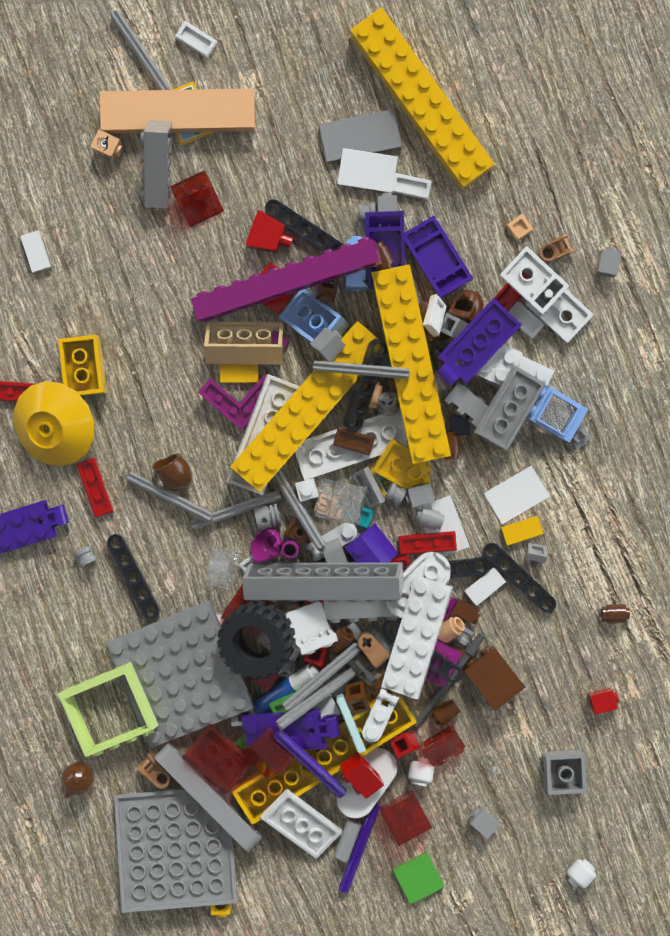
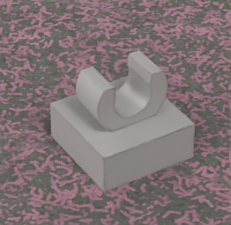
(580, 437)
(536, 553)

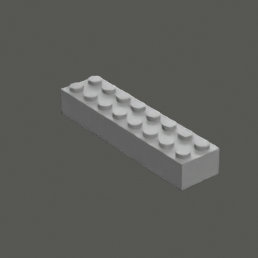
(323, 581)

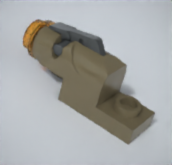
(366, 671)

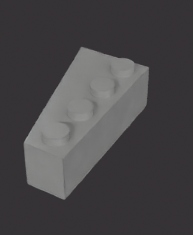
(156, 164)
(466, 404)

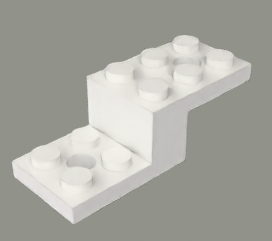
(546, 294)
(501, 362)

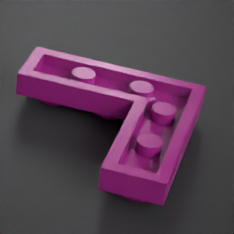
(235, 411)

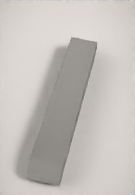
(208, 797)

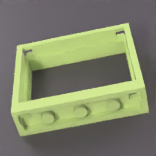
(78, 723)

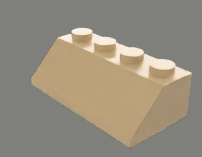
(243, 343)

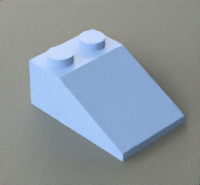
(311, 316)

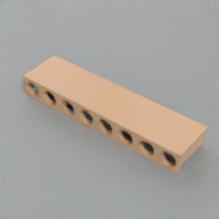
(187, 109)

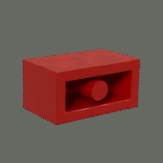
(361, 775)

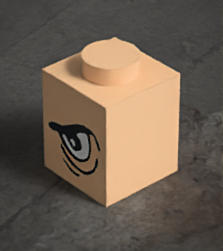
(107, 145)

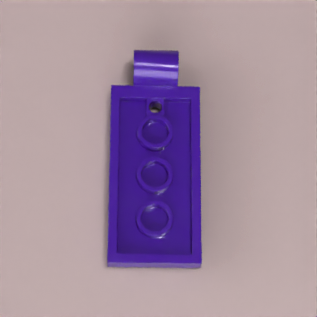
(477, 343)
(23, 525)
(298, 731)

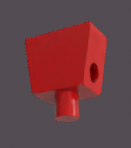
(267, 234)

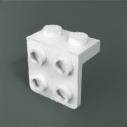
(311, 628)

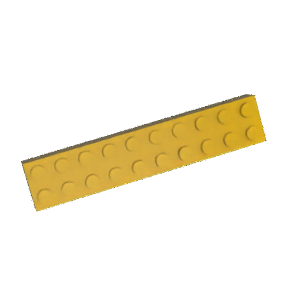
(421, 98)
(409, 349)
(301, 414)
(257, 793)

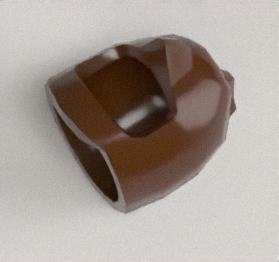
(466, 305)
(175, 474)
(77, 779)

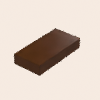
(353, 441)

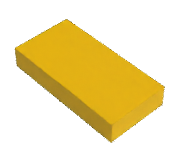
(239, 373)
(522, 530)

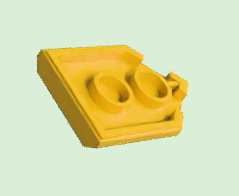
(396, 466)

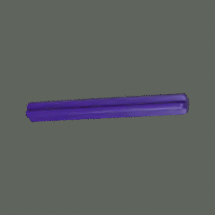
(309, 763)
(358, 849)

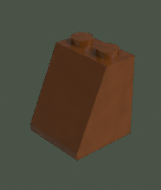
(493, 677)

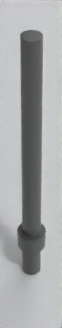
(470, 650)

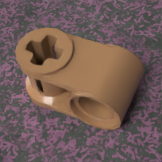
(558, 248)
(374, 651)
(153, 771)

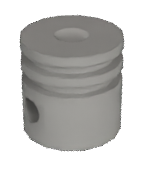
(267, 516)

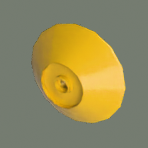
(64, 414)

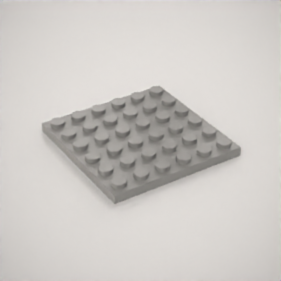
(181, 673)
(172, 852)

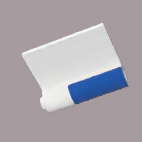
(291, 685)

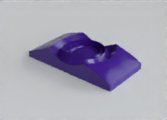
(388, 228)
(437, 257)

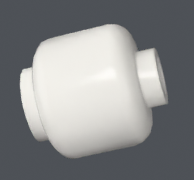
(421, 772)
(581, 873)

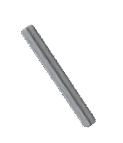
(139, 50)
(359, 369)
(169, 497)
(238, 509)
(299, 510)
(321, 677)
(315, 698)

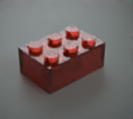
(217, 758)

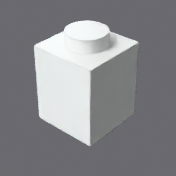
(306, 489)

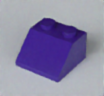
(371, 547)

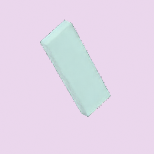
(350, 723)

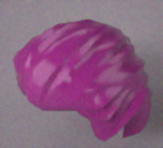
(266, 546)

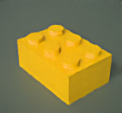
(83, 364)

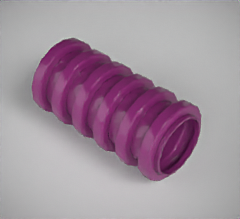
(285, 554)

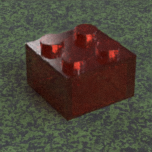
(405, 817)

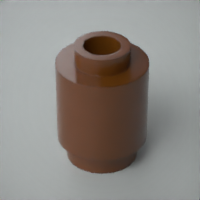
(385, 256)
(454, 445)
(615, 613)
(345, 638)
(445, 712)

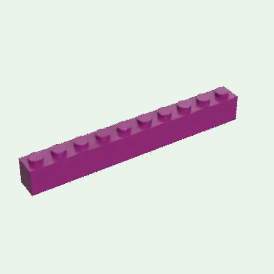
(287, 280)

